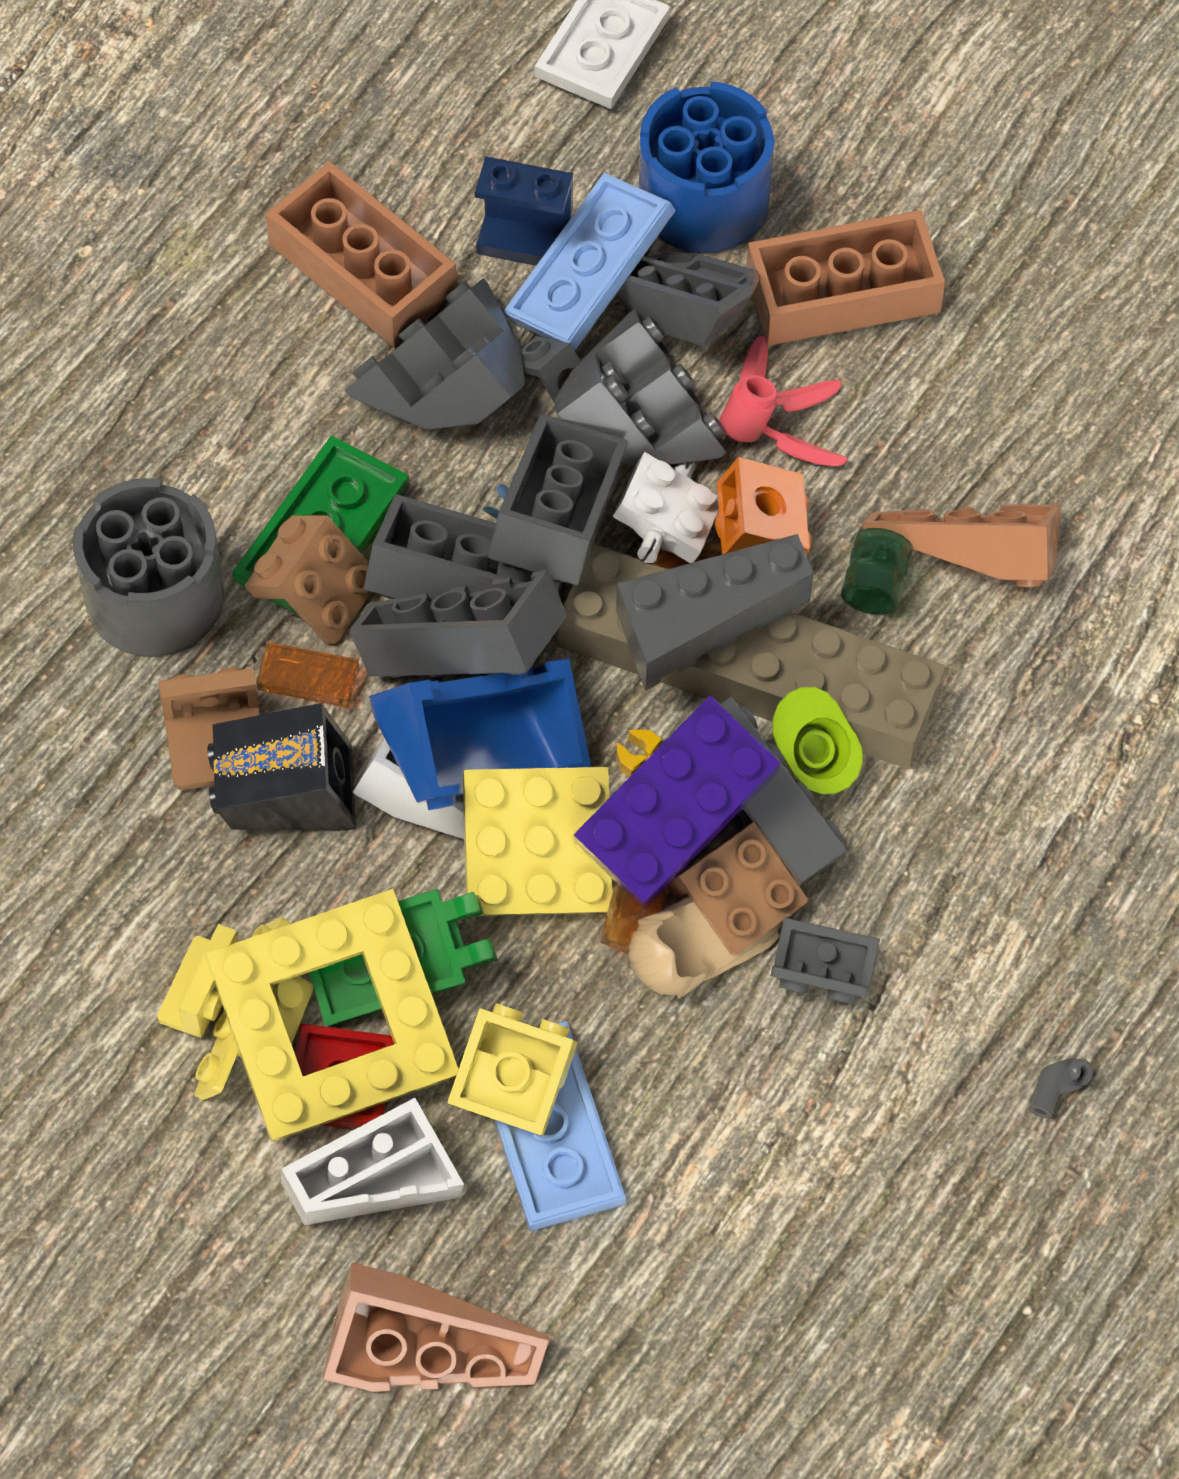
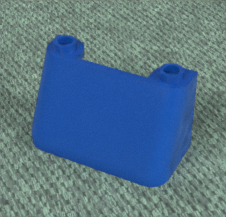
(481, 725)

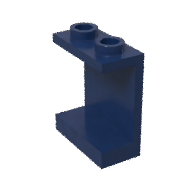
(522, 209)

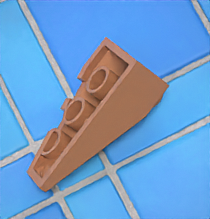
(1007, 544)
(415, 1335)

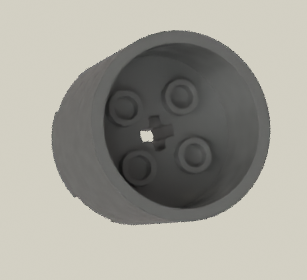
(149, 567)

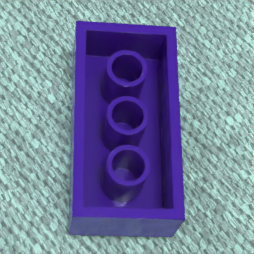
(677, 802)

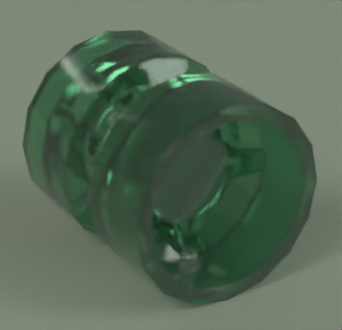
(876, 571)

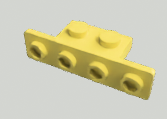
(291, 1000)

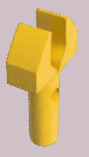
(643, 739)

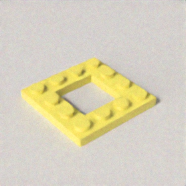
(299, 1102)

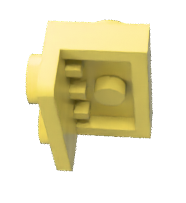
(193, 994)

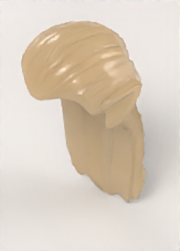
(681, 950)

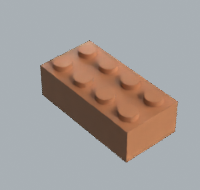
(361, 253)
(845, 277)

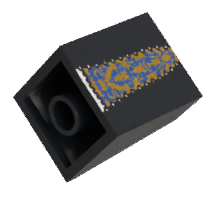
(283, 772)

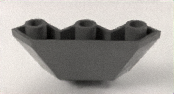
(448, 369)
(642, 396)

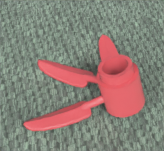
(756, 398)

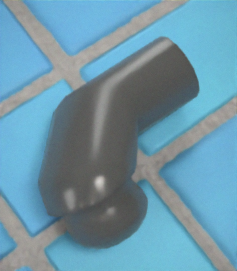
(1058, 1080)

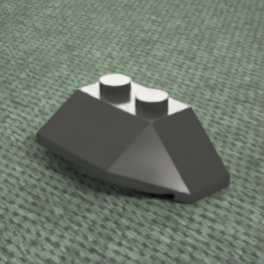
(689, 294)

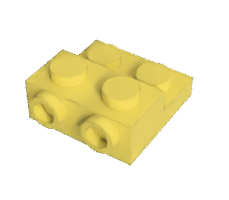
(513, 1069)

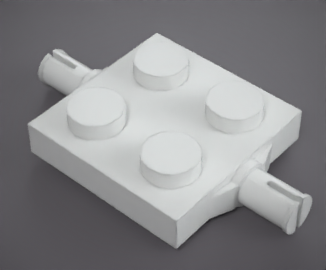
(667, 509)

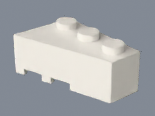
(373, 1170)

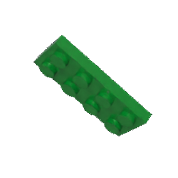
(337, 484)

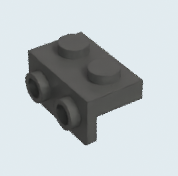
(825, 959)

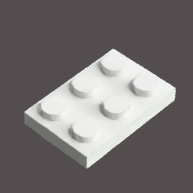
(601, 47)

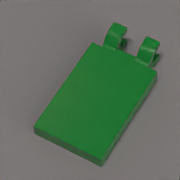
(346, 987)

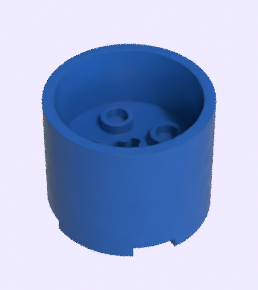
(713, 163)

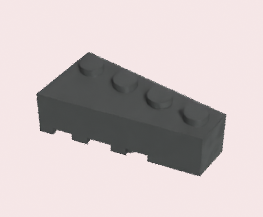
(709, 603)

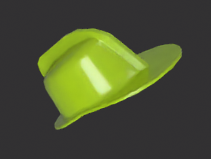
(817, 740)

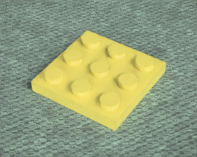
(523, 840)

